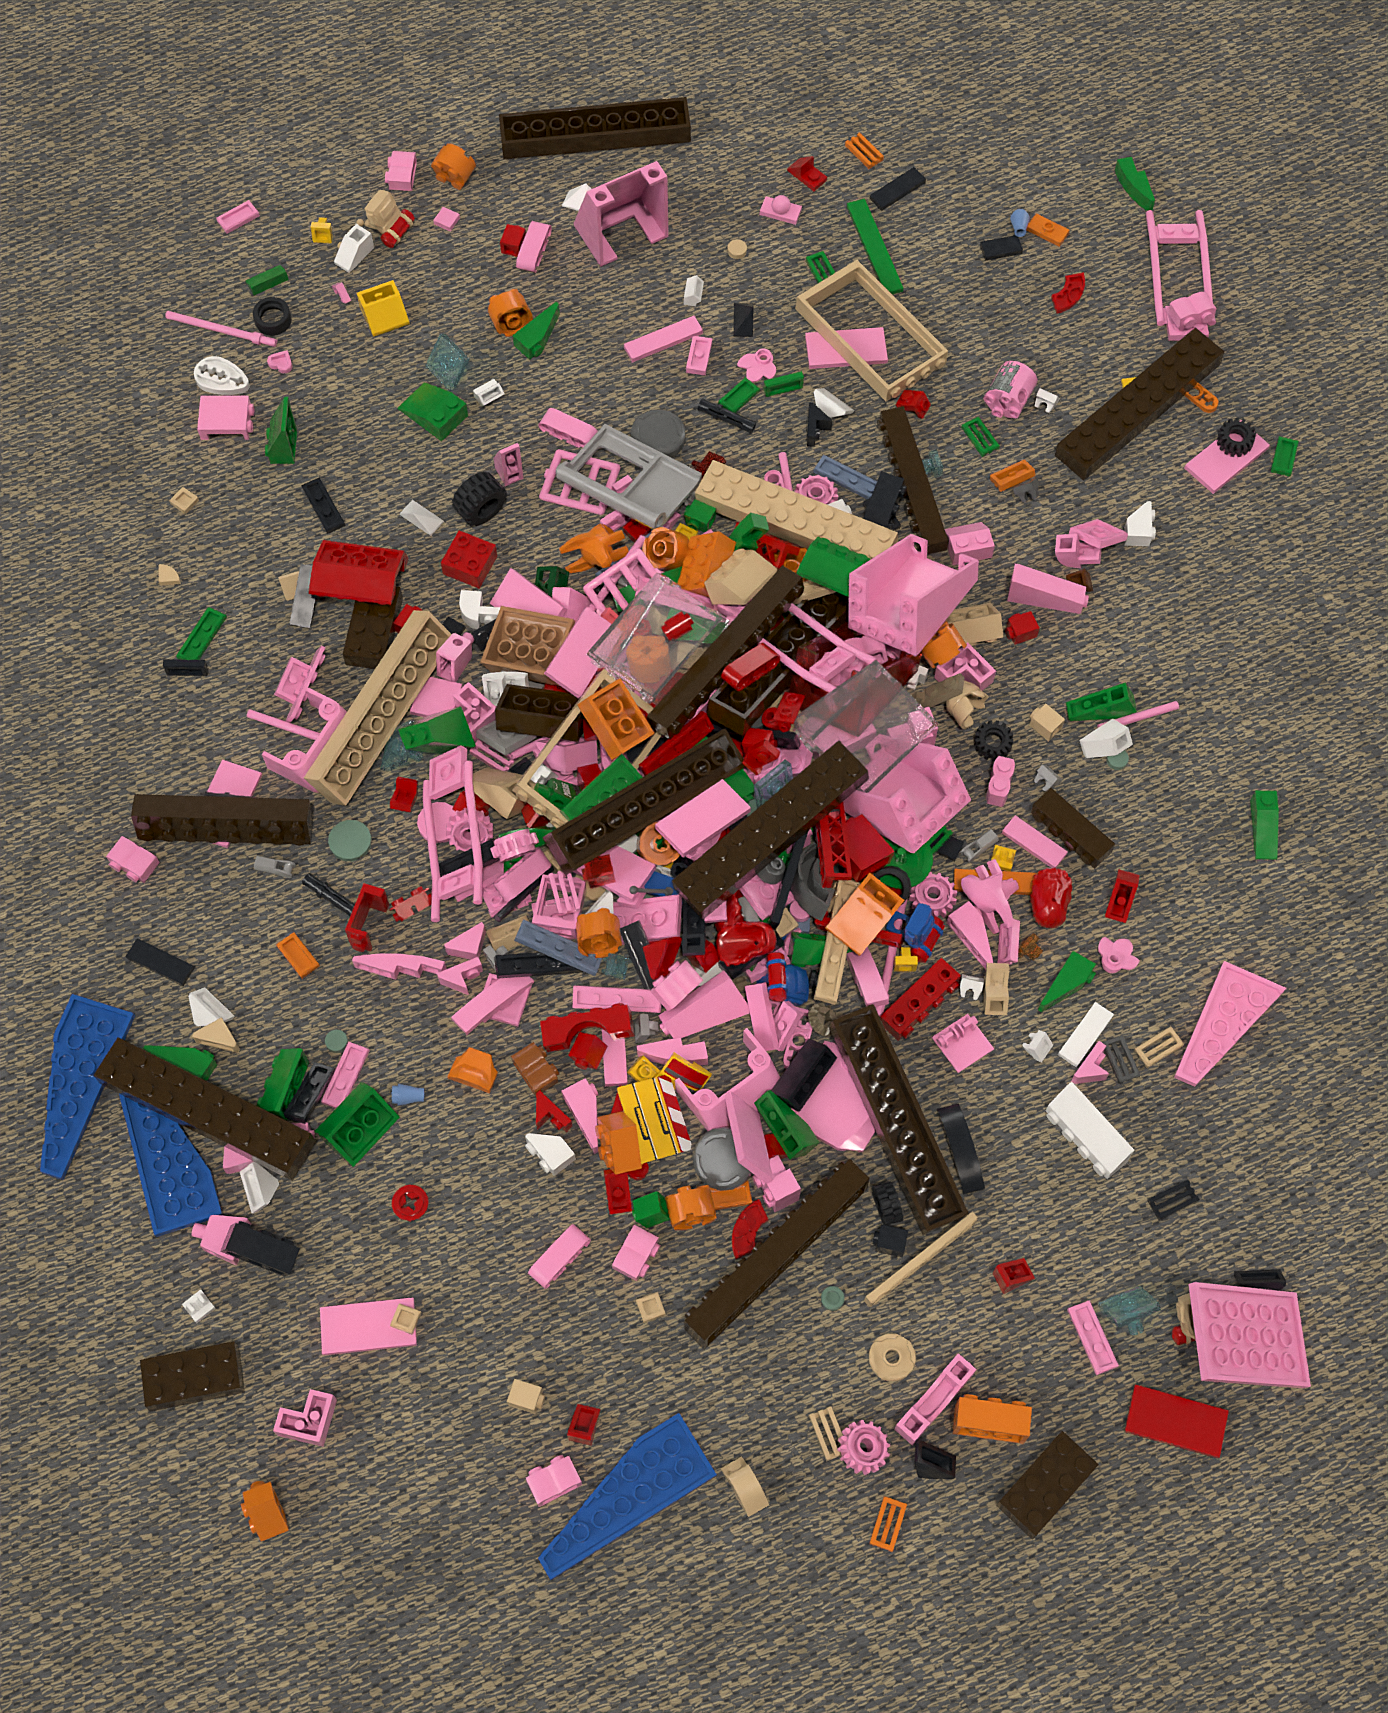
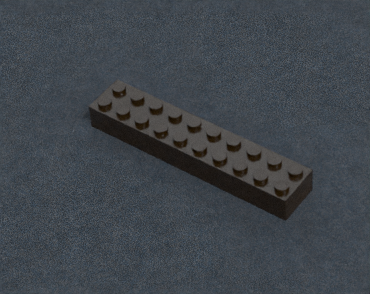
(595, 127)
(1139, 404)
(743, 708)
(644, 802)
(770, 829)
(205, 1108)
(898, 1119)
(776, 1253)

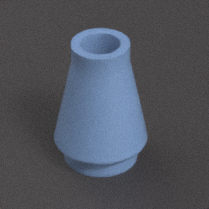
(1020, 222)
(406, 1094)

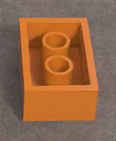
(703, 558)
(615, 718)
(992, 1419)

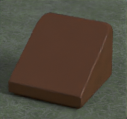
(1082, 578)

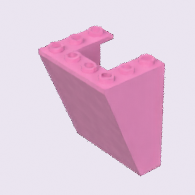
(636, 195)
(906, 596)
(913, 797)

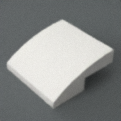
(495, 683)

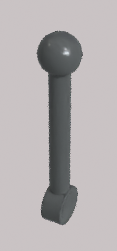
(668, 891)

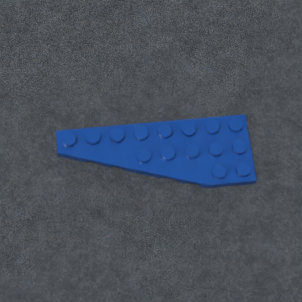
(80, 1046)
(171, 1171)
(644, 1482)

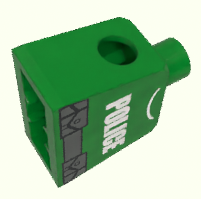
(557, 792)

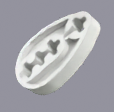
(222, 367)

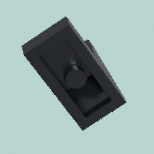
(816, 421)

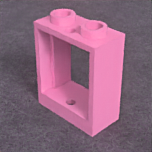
(557, 925)

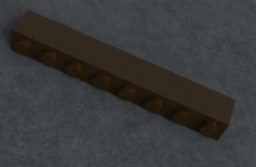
(908, 465)

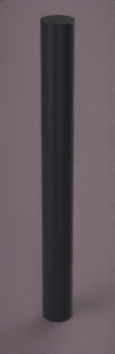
(512, 904)

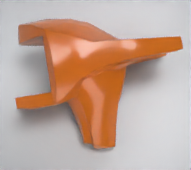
(595, 548)

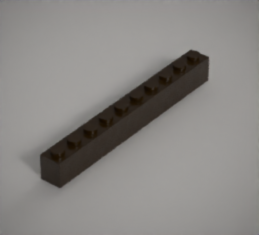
(731, 644)

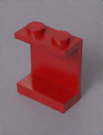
(369, 897)

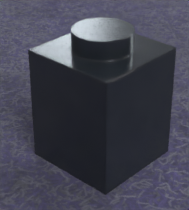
(890, 1240)

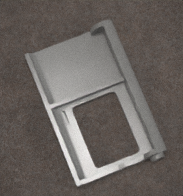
(651, 495)

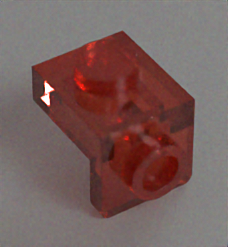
(705, 463)

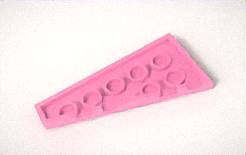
(1229, 1012)

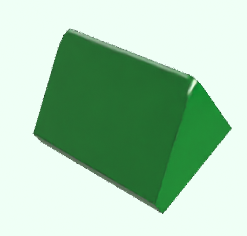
(267, 280)

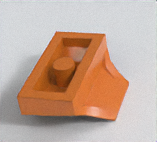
(474, 1070)

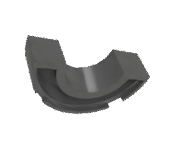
(807, 884)

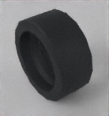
(277, 327)
(899, 873)

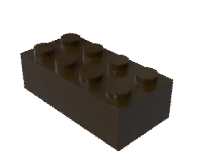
(371, 632)
(537, 712)
(192, 1376)
(1047, 1485)

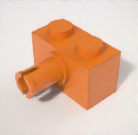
(264, 1510)

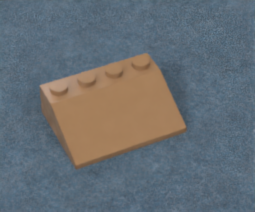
(525, 642)

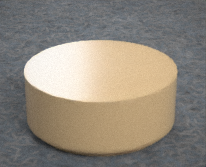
(737, 249)

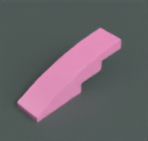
(391, 964)
(867, 978)
(490, 1001)

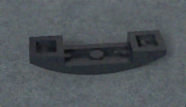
(693, 932)
(961, 1148)

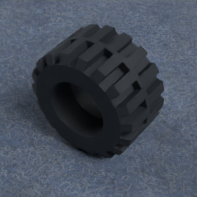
(479, 498)

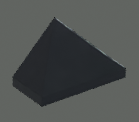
(743, 319)
(1261, 1279)
(933, 1462)

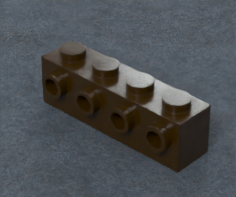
(1072, 828)

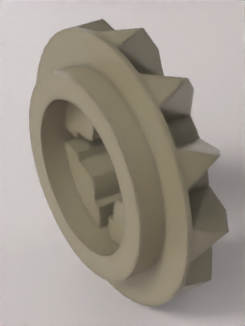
(816, 1018)

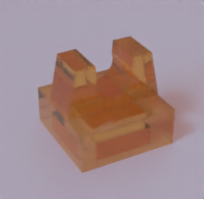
(1030, 948)

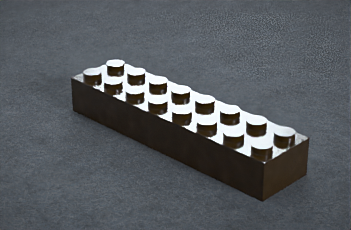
(222, 819)

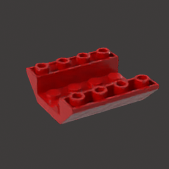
(356, 572)

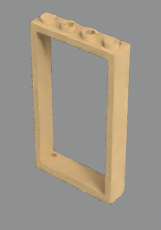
(858, 272)
(539, 803)

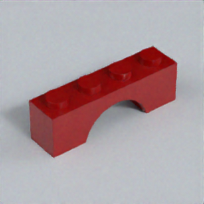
(560, 1031)

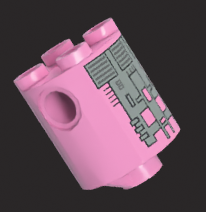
(1010, 389)

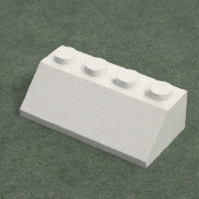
(1089, 1131)

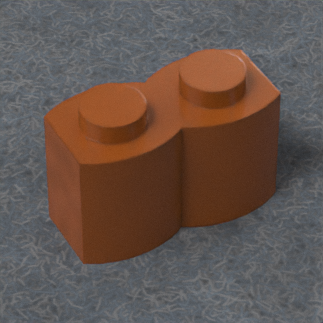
(535, 1069)

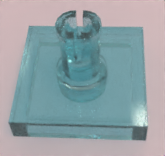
(447, 362)
(395, 751)
(772, 782)
(1129, 1308)

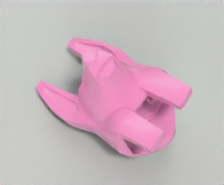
(991, 894)

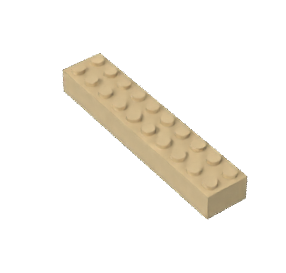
(788, 512)
(378, 709)

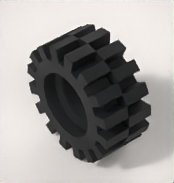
(1232, 446)
(993, 729)
(887, 1203)

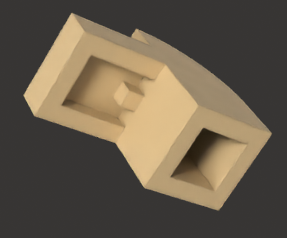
(996, 989)
(745, 1486)

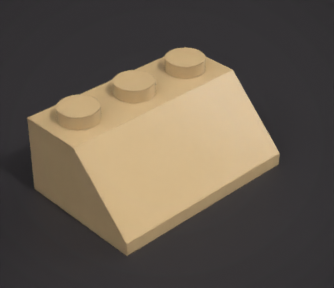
(739, 578)
(977, 623)

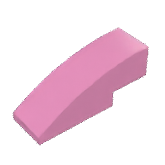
(661, 1051)

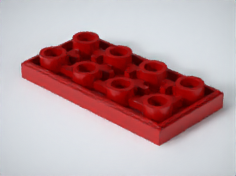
(1176, 1421)

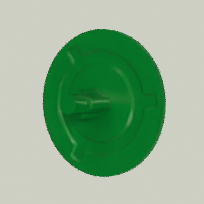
(915, 865)

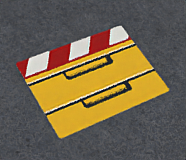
(657, 1117)

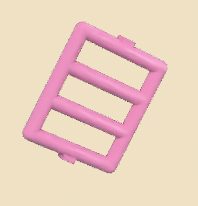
(563, 498)
(605, 578)

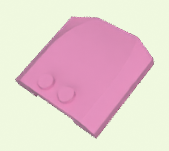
(837, 1110)

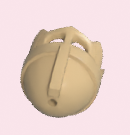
(962, 705)

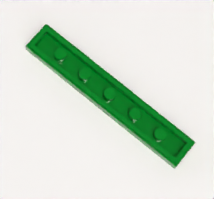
(874, 246)

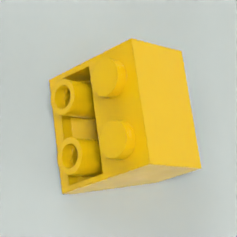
(382, 308)

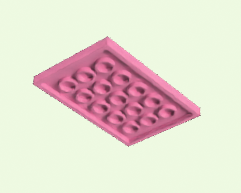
(1249, 1336)

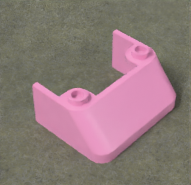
(297, 763)
(713, 1110)

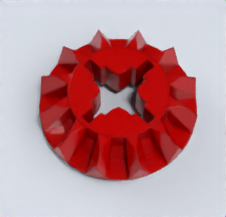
(413, 1192)

